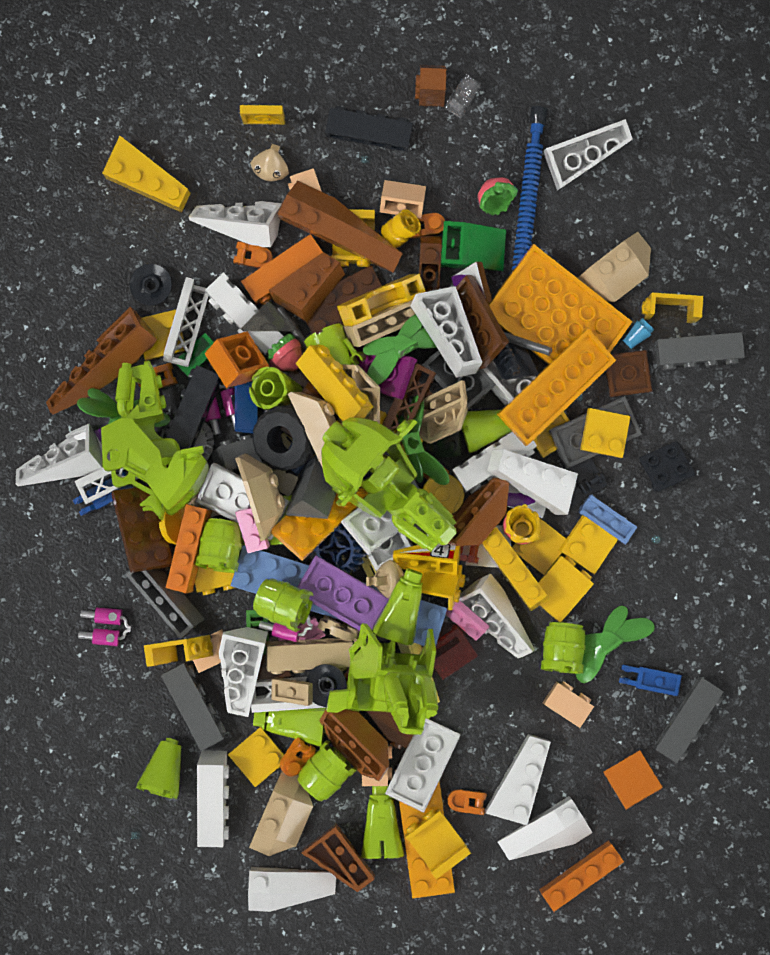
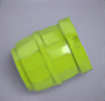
(220, 546)
(283, 603)
(563, 648)
(325, 772)

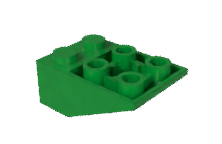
(472, 243)

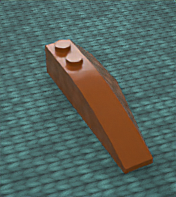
(336, 224)
(117, 345)

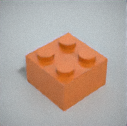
(235, 359)

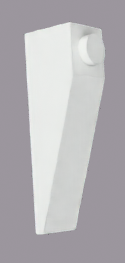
(249, 224)
(69, 459)
(492, 605)
(240, 662)
(550, 830)

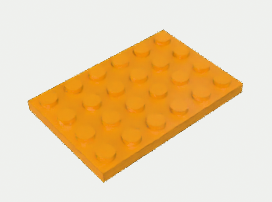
(553, 306)

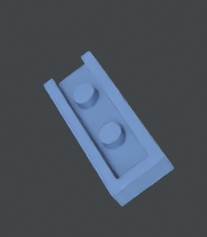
(607, 519)

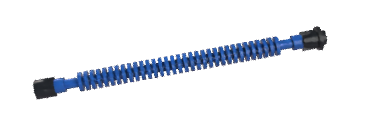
(533, 162)

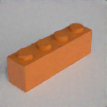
(280, 268)
(183, 567)
(581, 876)

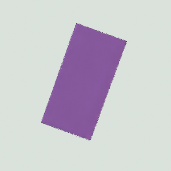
(342, 594)

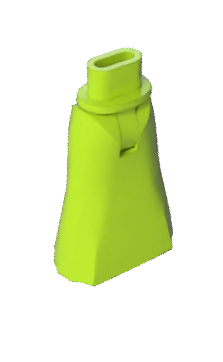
(401, 612)
(294, 724)
(381, 827)

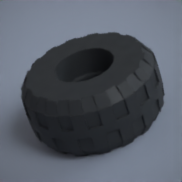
(267, 442)

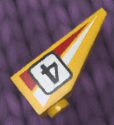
(442, 559)

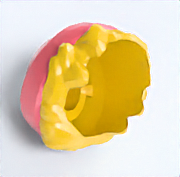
(522, 525)

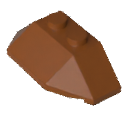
(480, 513)
(357, 742)

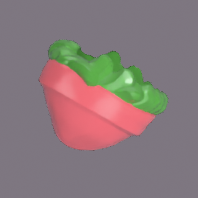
(496, 195)
(285, 353)

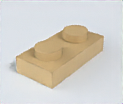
(292, 691)

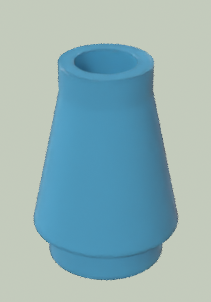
(638, 333)

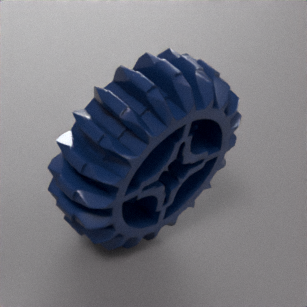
(337, 556)

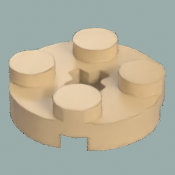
(342, 631)

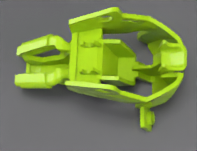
(358, 447)
(144, 453)
(389, 682)

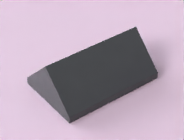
(476, 384)
(312, 494)

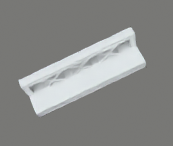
(179, 318)
(93, 478)
(265, 704)

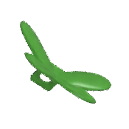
(390, 349)
(104, 406)
(418, 457)
(615, 632)

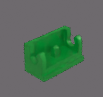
(198, 355)

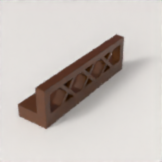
(398, 405)

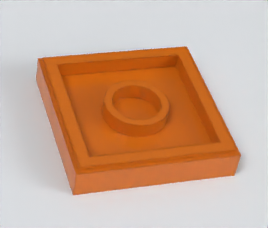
(632, 780)

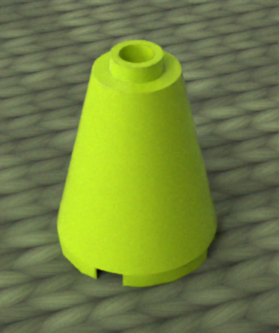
(332, 338)
(271, 388)
(483, 428)
(163, 770)

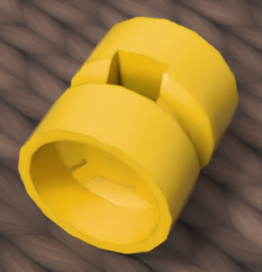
(401, 228)

